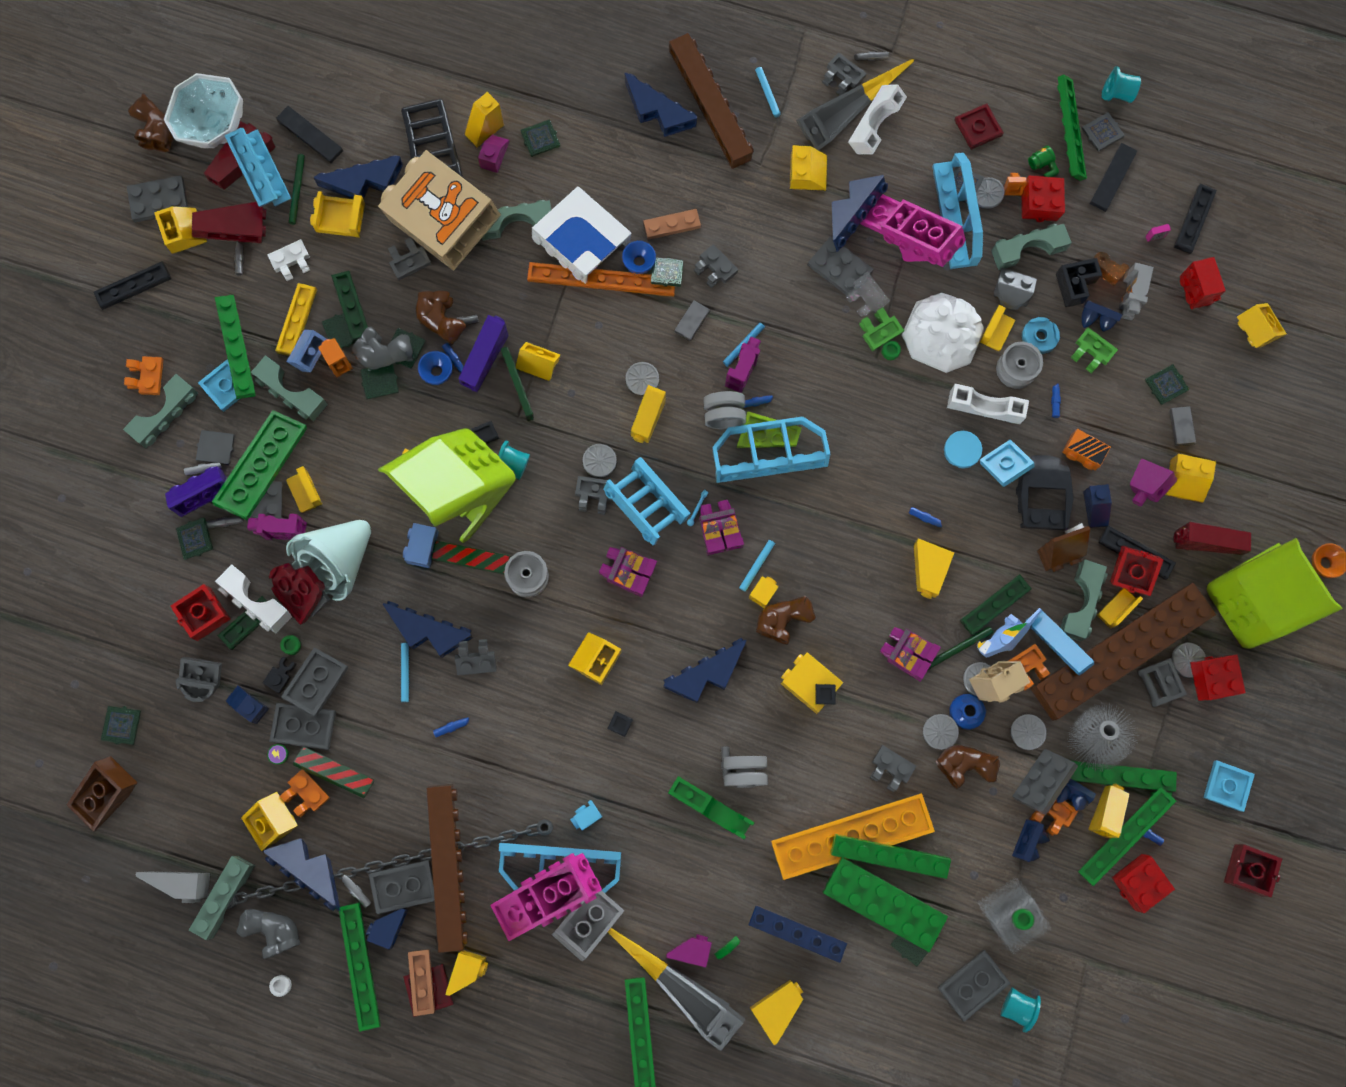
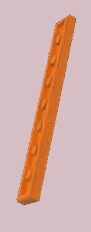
(597, 279)

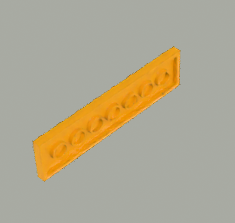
(884, 824)

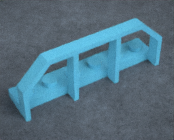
(950, 208)
(771, 467)
(551, 852)

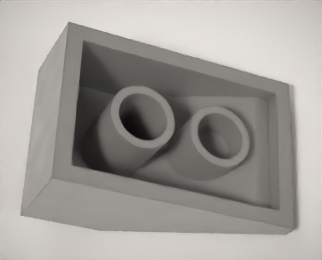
(179, 885)
(588, 925)

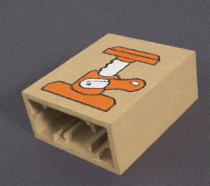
(439, 209)

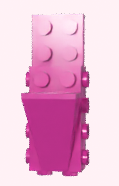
(915, 230)
(547, 896)

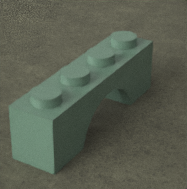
(529, 213)
(1052, 240)
(306, 402)
(147, 429)
(1090, 578)
(213, 910)

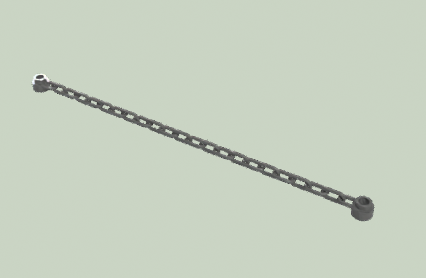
(234, 901)

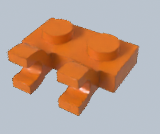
(150, 375)
(1032, 659)
(308, 790)
(1061, 812)

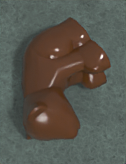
(155, 133)
(431, 313)
(776, 616)
(960, 758)

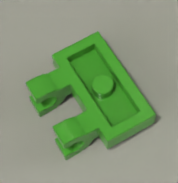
(882, 333)
(1095, 346)

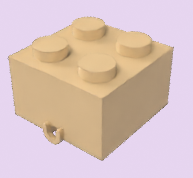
(1000, 681)

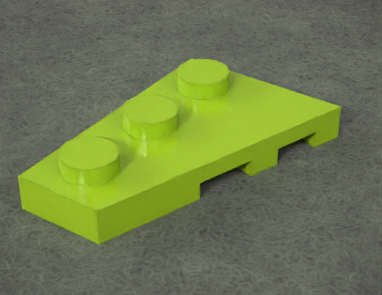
(768, 437)

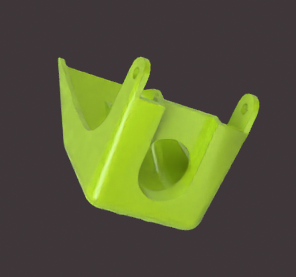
(452, 478)
(1271, 595)

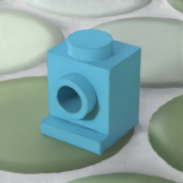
(586, 816)

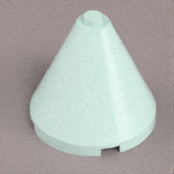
(332, 554)

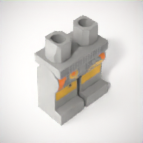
(1138, 284)

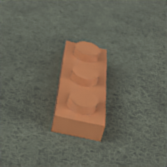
(672, 224)
(421, 982)

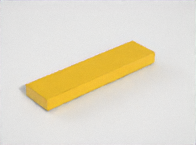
(296, 318)

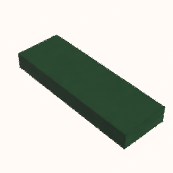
(239, 628)

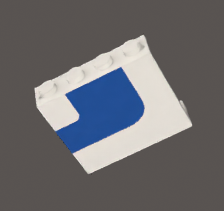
(580, 233)

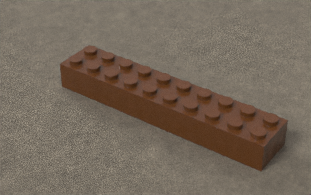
(1124, 651)

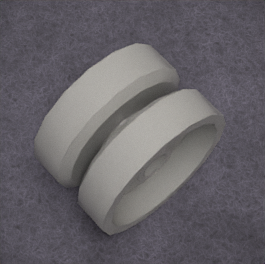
(1019, 365)
(724, 410)
(521, 564)
(745, 771)

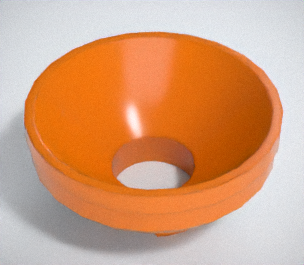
(1335, 555)

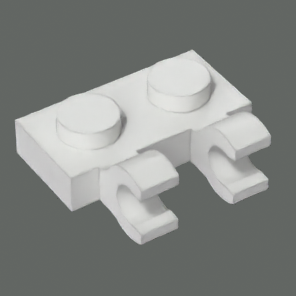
(289, 256)

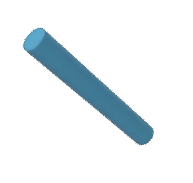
(735, 353)

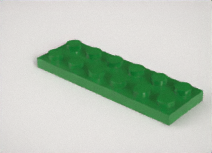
(259, 465)
(885, 904)

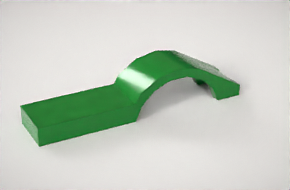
(710, 807)

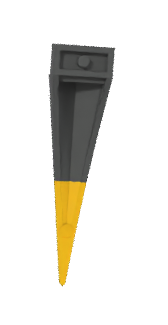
(829, 119)
(704, 1009)

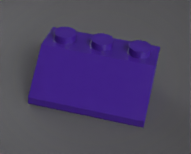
(196, 491)

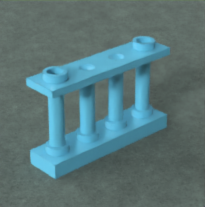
(258, 167)
(653, 485)

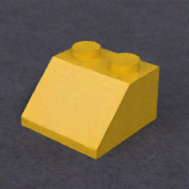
(808, 168)
(1260, 325)
(1193, 477)
(269, 821)
(466, 970)

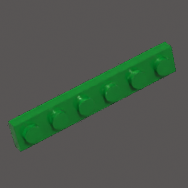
(1072, 128)
(235, 347)
(1125, 776)
(1130, 833)
(890, 856)
(359, 967)
(640, 1032)

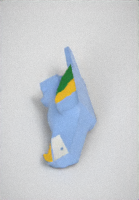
(1007, 636)

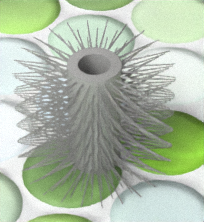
(1102, 737)
(1002, 916)

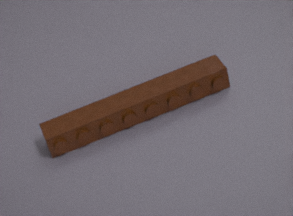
(710, 100)
(446, 868)

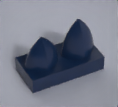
(1091, 312)
(1077, 794)
(1026, 845)

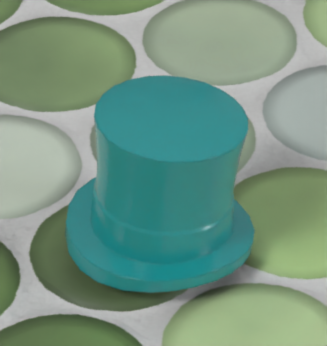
(1121, 86)
(514, 459)
(1021, 1009)

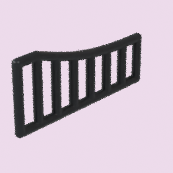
(447, 134)

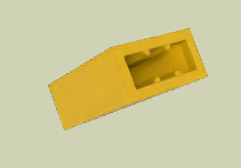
(484, 119)
(648, 414)
(930, 567)
(1110, 812)
(778, 1009)

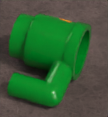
(1043, 158)

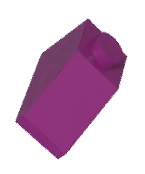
(493, 153)
(692, 951)

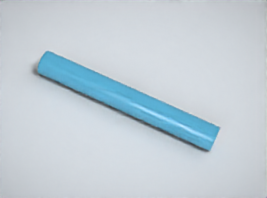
(768, 93)
(757, 565)
(404, 672)

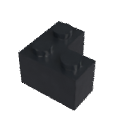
(1074, 280)

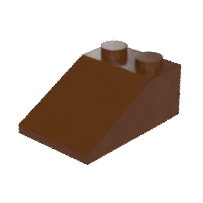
(1065, 549)
(101, 792)

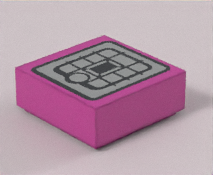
(1158, 232)

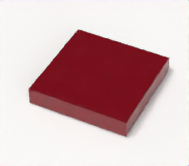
(979, 126)
(440, 986)

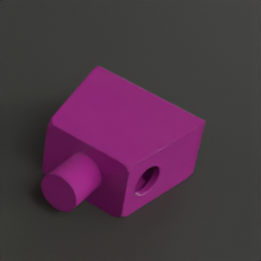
(1151, 482)

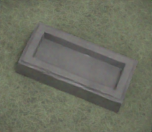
(692, 320)
(1182, 426)

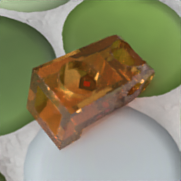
(1110, 270)

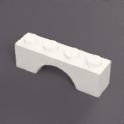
(886, 102)
(1005, 409)
(270, 613)

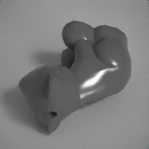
(374, 355)
(278, 929)

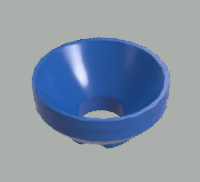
(639, 249)
(431, 360)
(958, 714)

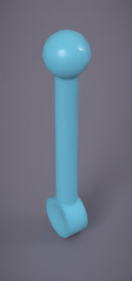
(690, 522)

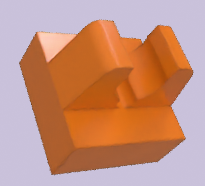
(1014, 185)

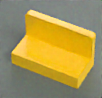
(997, 329)
(537, 361)
(303, 490)
(1118, 608)

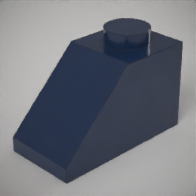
(1098, 505)
(247, 705)
(386, 929)

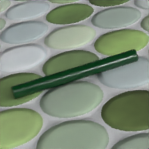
(296, 189)
(961, 646)

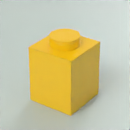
(763, 591)

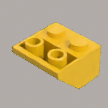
(176, 228)
(595, 658)

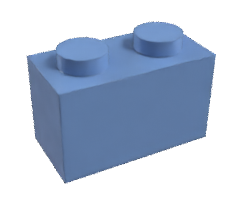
(306, 351)
(420, 545)

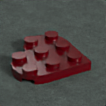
(297, 590)

